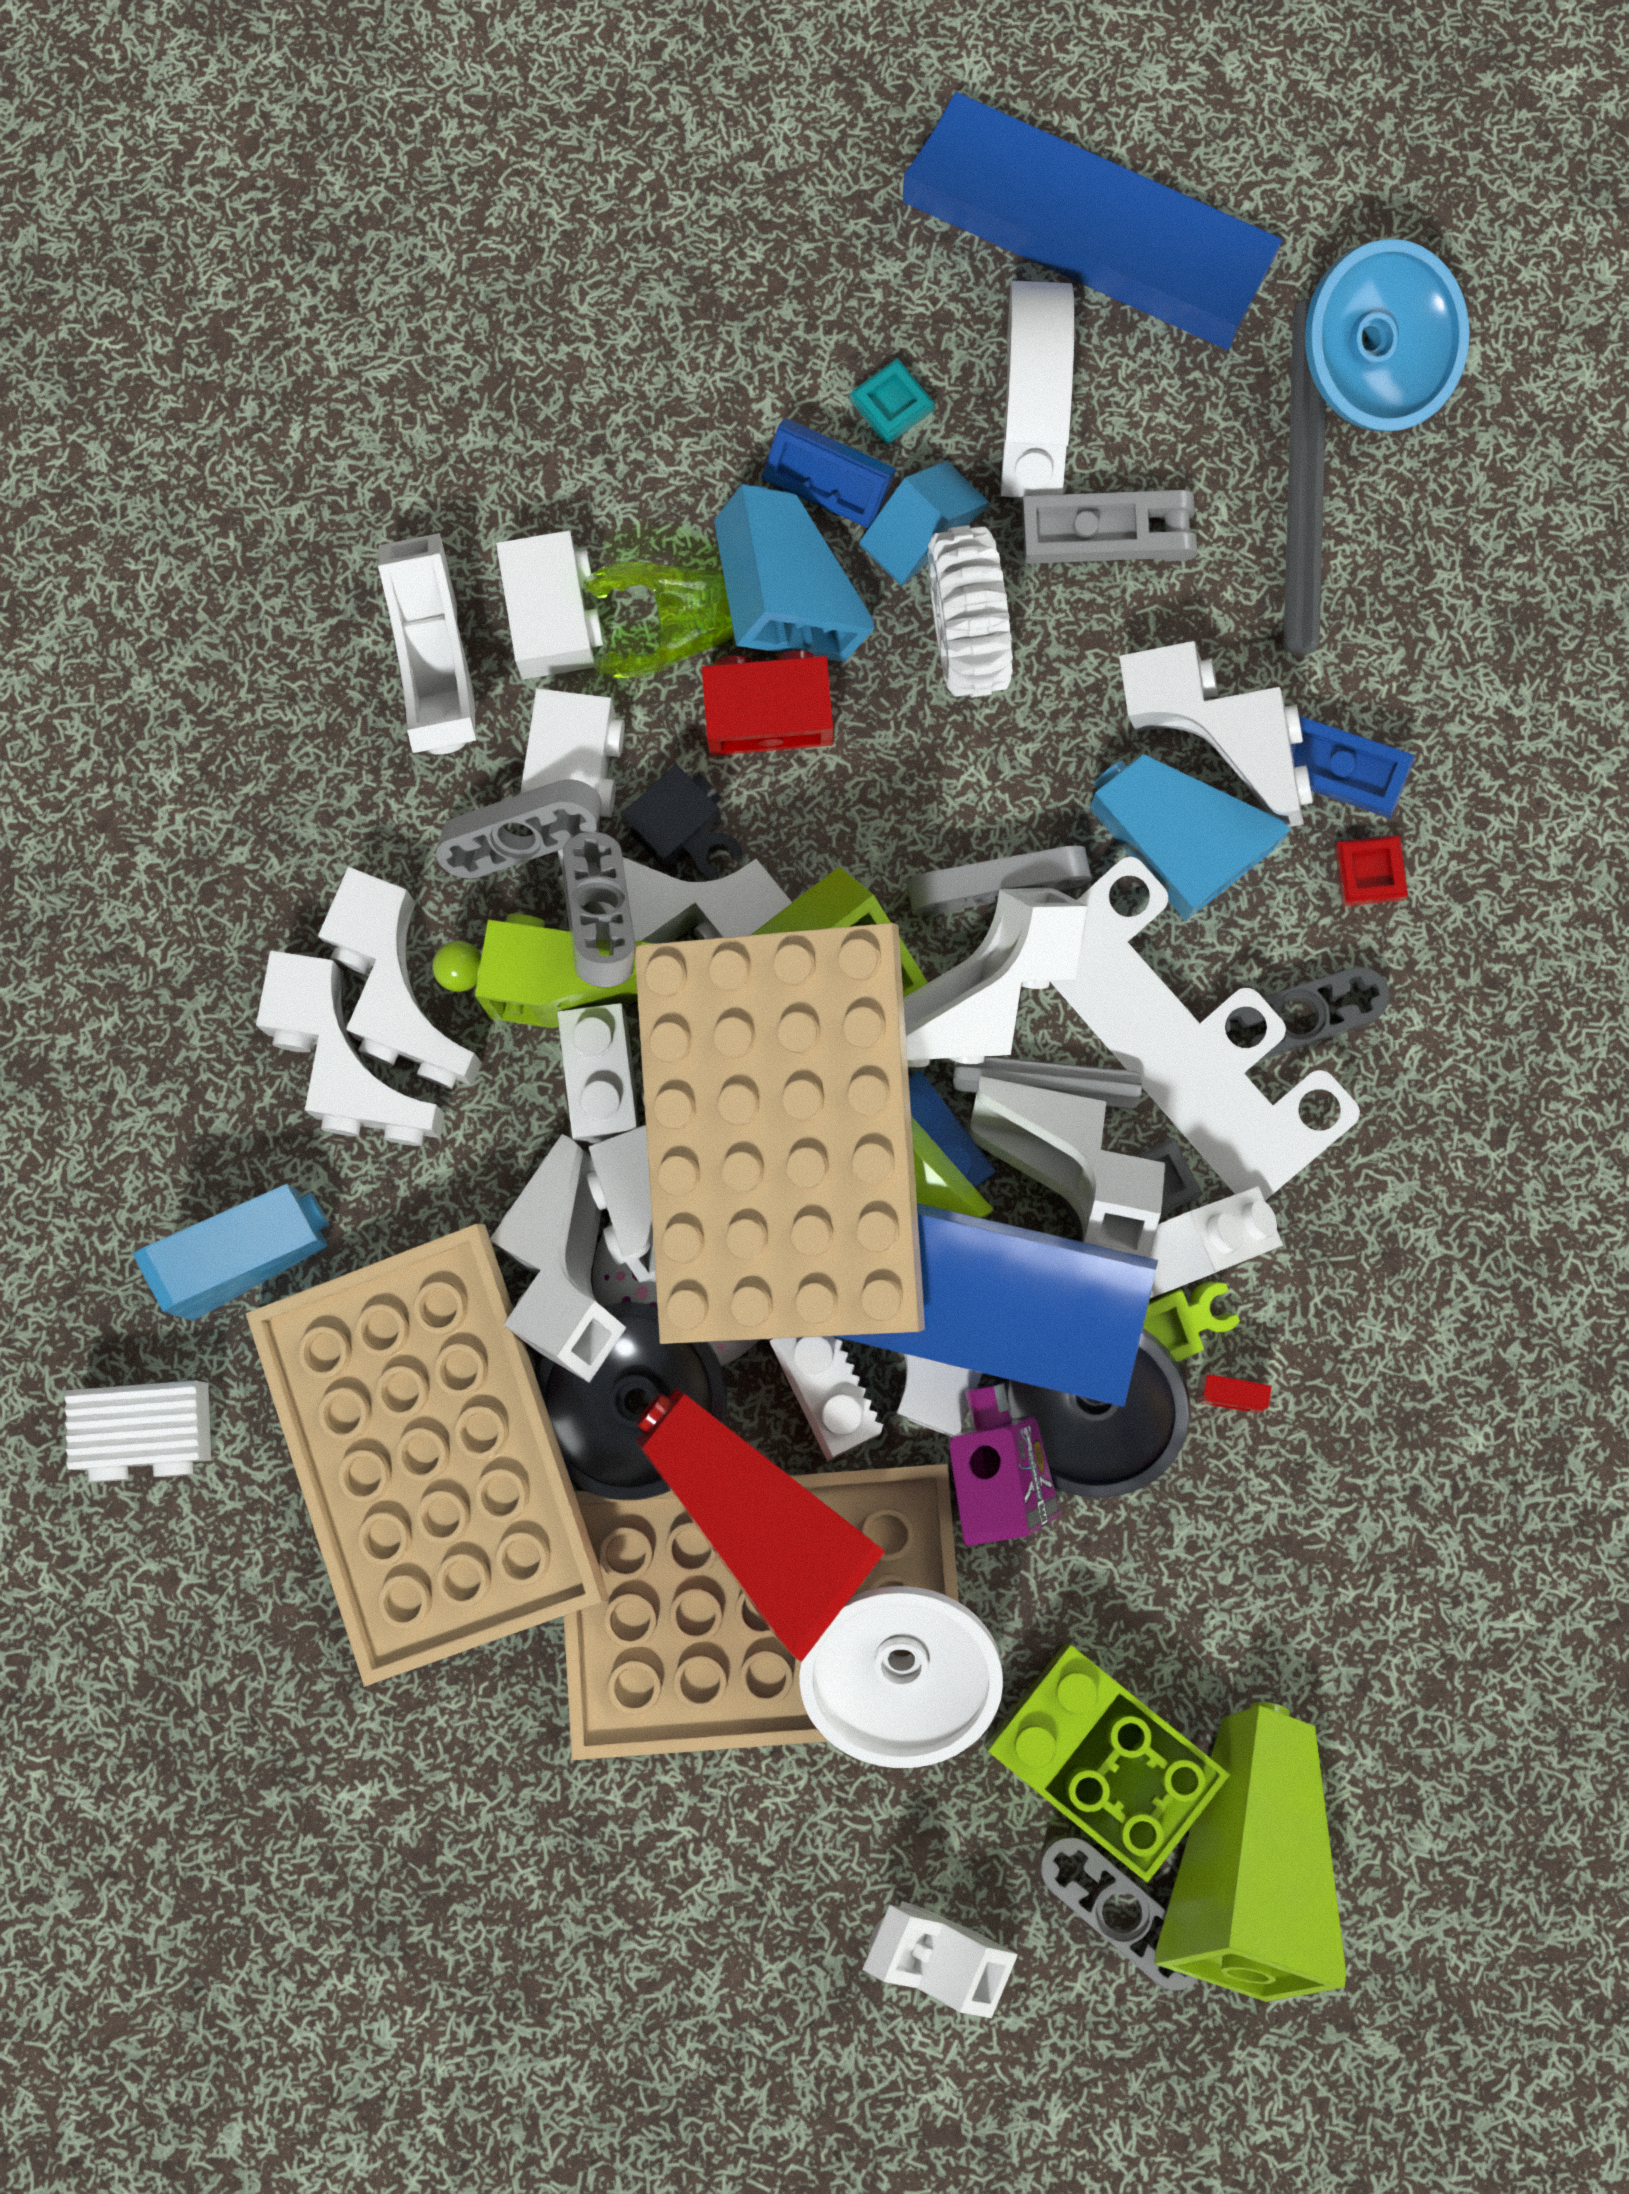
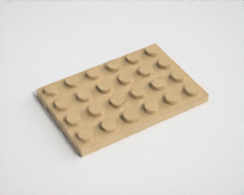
(780, 1135)
(426, 1455)
(679, 1646)

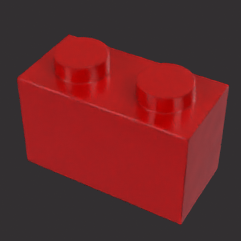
(767, 703)

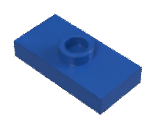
(828, 473)

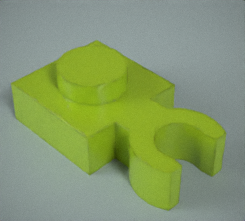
(1179, 1321)

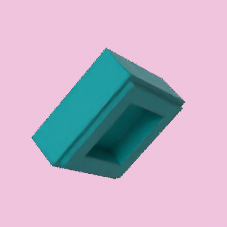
(892, 401)

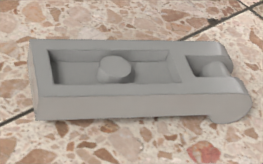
(1108, 527)

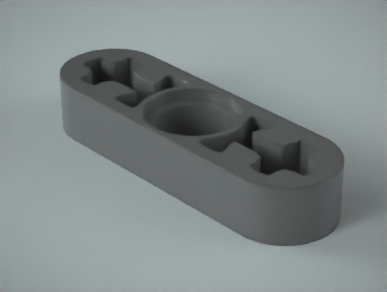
(1337, 986)

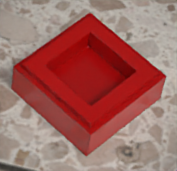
(1371, 871)
(1233, 1393)

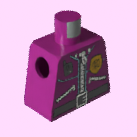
(1005, 1493)

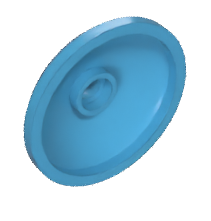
(1412, 328)

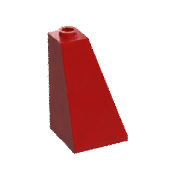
(769, 1531)

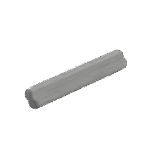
(1114, 1086)

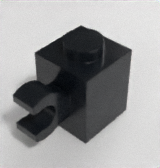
(678, 821)

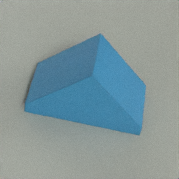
(916, 511)

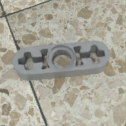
(536, 810)
(980, 882)
(588, 927)
(1072, 1891)

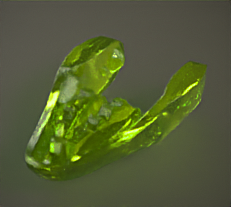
(690, 613)

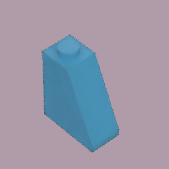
(785, 580)
(1183, 830)
(232, 1251)

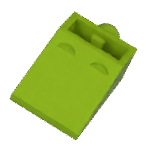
(526, 973)

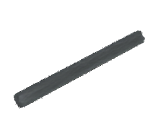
(1304, 499)

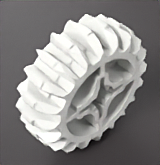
(970, 611)

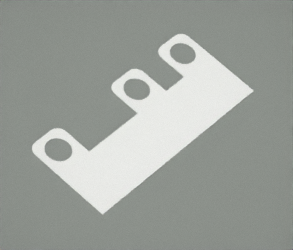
(1191, 1064)

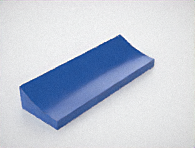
(1090, 220)
(1027, 1306)

